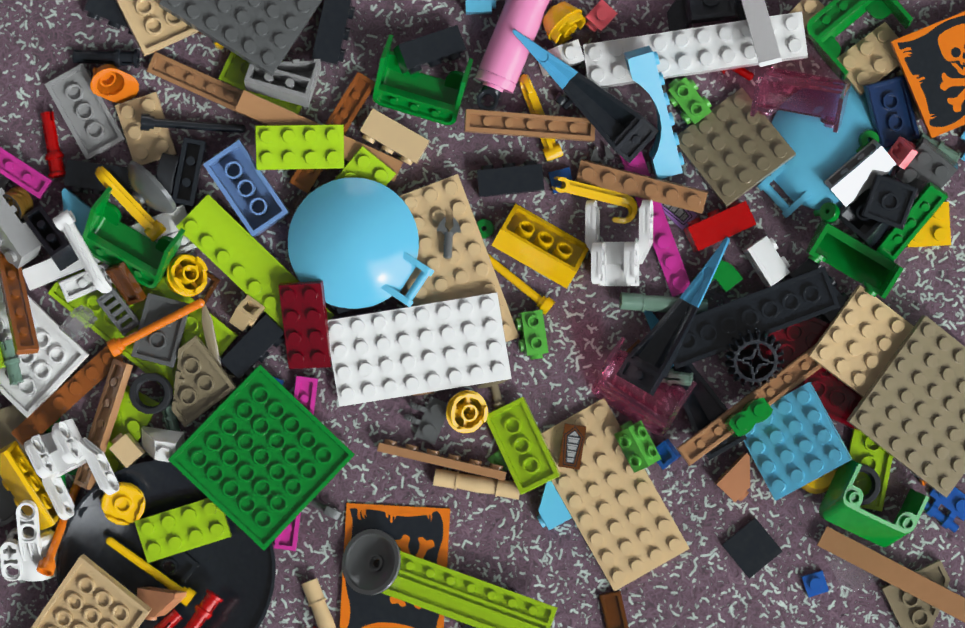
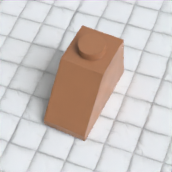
(736, 479)
(160, 600)

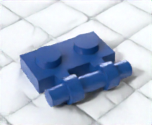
(954, 503)

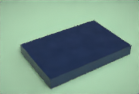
(891, 110)

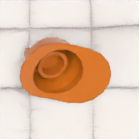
(113, 84)

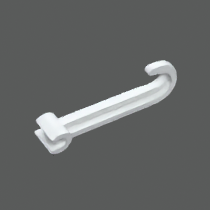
(65, 222)

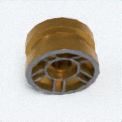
(20, 199)

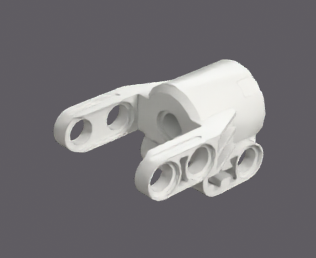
(617, 261)
(63, 452)
(28, 549)

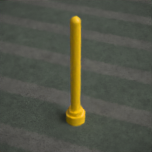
(543, 303)
(138, 561)

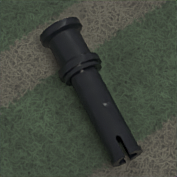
(117, 57)

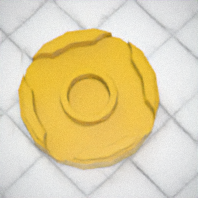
(125, 505)

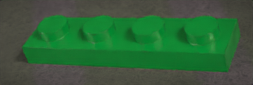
(922, 210)

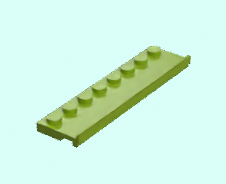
(238, 255)
(466, 597)

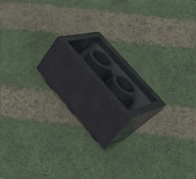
(866, 229)

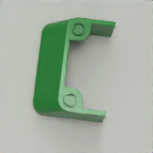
(840, 15)
(419, 93)
(116, 242)
(853, 259)
(842, 509)

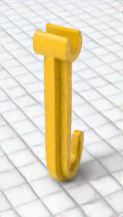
(551, 149)
(601, 195)
(152, 227)

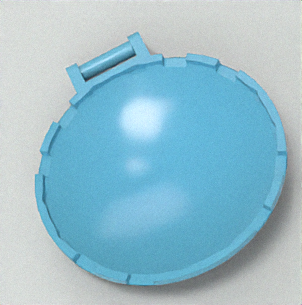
(818, 154)
(357, 243)

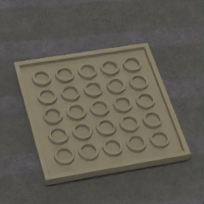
(920, 407)

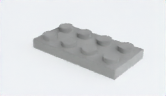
(84, 112)

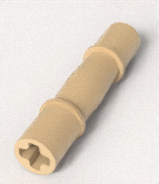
(476, 484)
(318, 605)

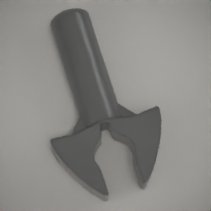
(594, 158)
(448, 236)
(327, 510)

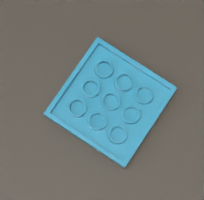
(796, 442)

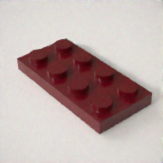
(305, 324)

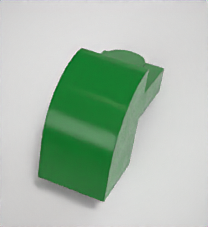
(726, 276)

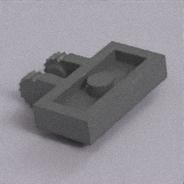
(431, 421)

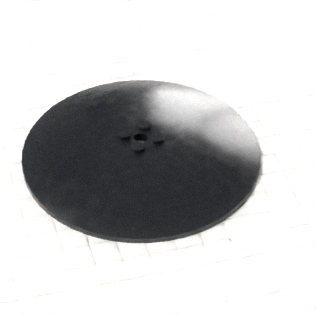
(228, 567)

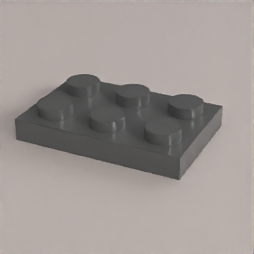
(164, 343)

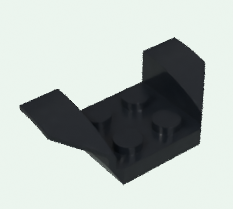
(687, 12)

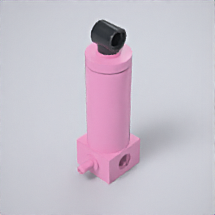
(505, 52)

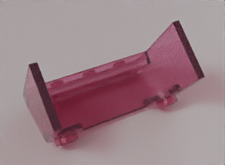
(801, 94)
(654, 411)

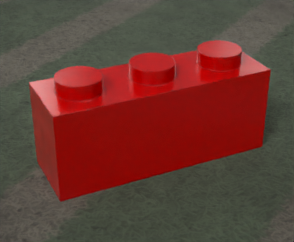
(719, 225)

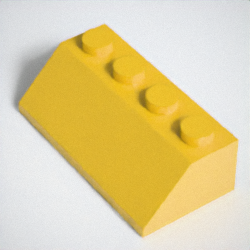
(540, 246)
(25, 484)

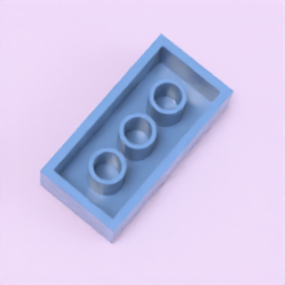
(246, 188)

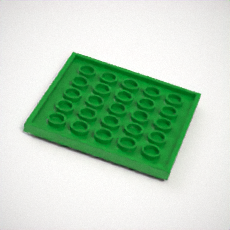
(261, 457)

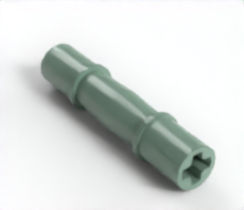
(653, 303)

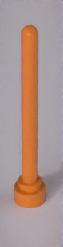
(117, 345)
(47, 564)

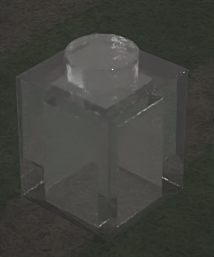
(78, 323)

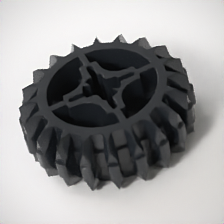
(737, 354)

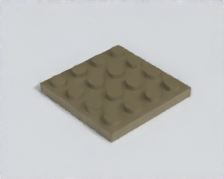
(734, 148)

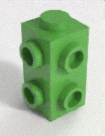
(685, 96)
(532, 333)
(637, 445)

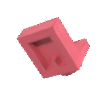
(600, 17)
(902, 152)

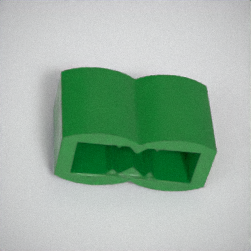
(744, 421)

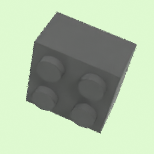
(927, 166)

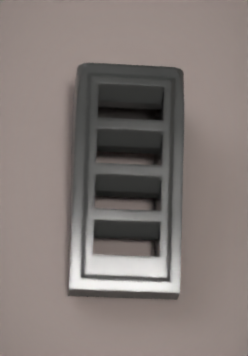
(112, 315)

